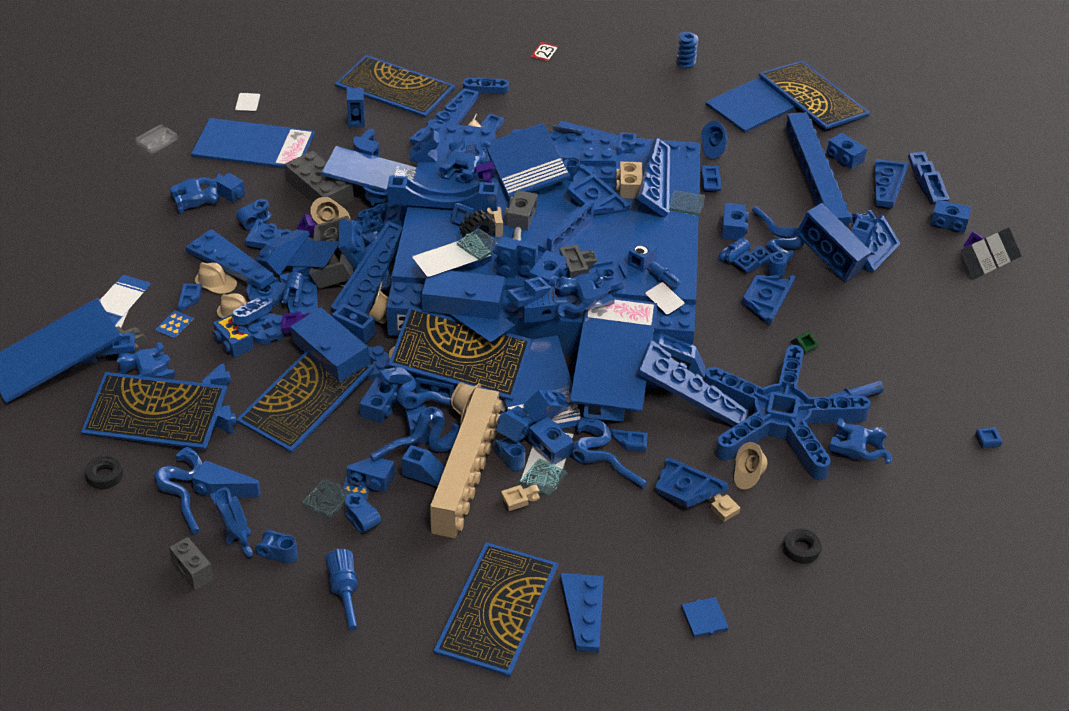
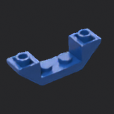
(682, 351)
(225, 418)

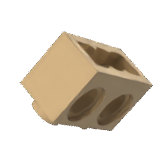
(629, 179)

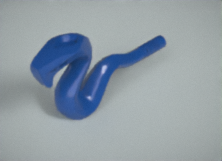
(777, 244)
(404, 395)
(427, 416)
(586, 456)
(163, 484)

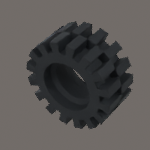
(475, 220)

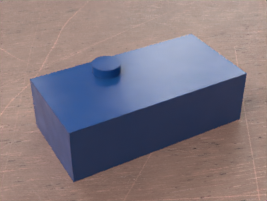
(833, 242)
(464, 294)
(330, 344)

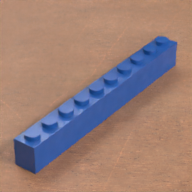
(816, 166)

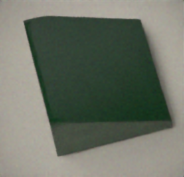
(805, 341)

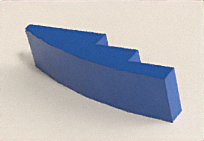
(927, 177)

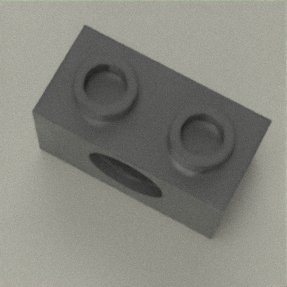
(521, 210)
(191, 563)

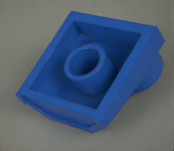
(351, 241)

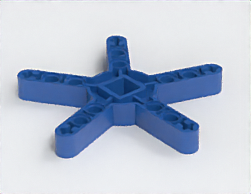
(780, 424)

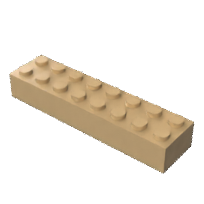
(465, 463)

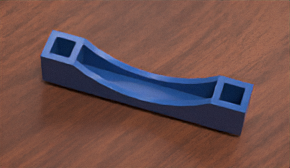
(405, 191)

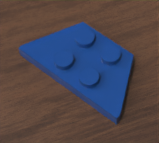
(588, 187)
(767, 295)
(687, 484)

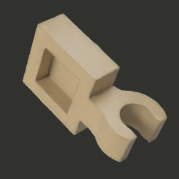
(497, 218)
(518, 497)
(724, 507)

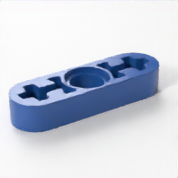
(495, 86)
(252, 310)

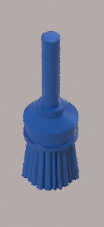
(343, 580)

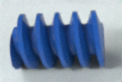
(687, 50)

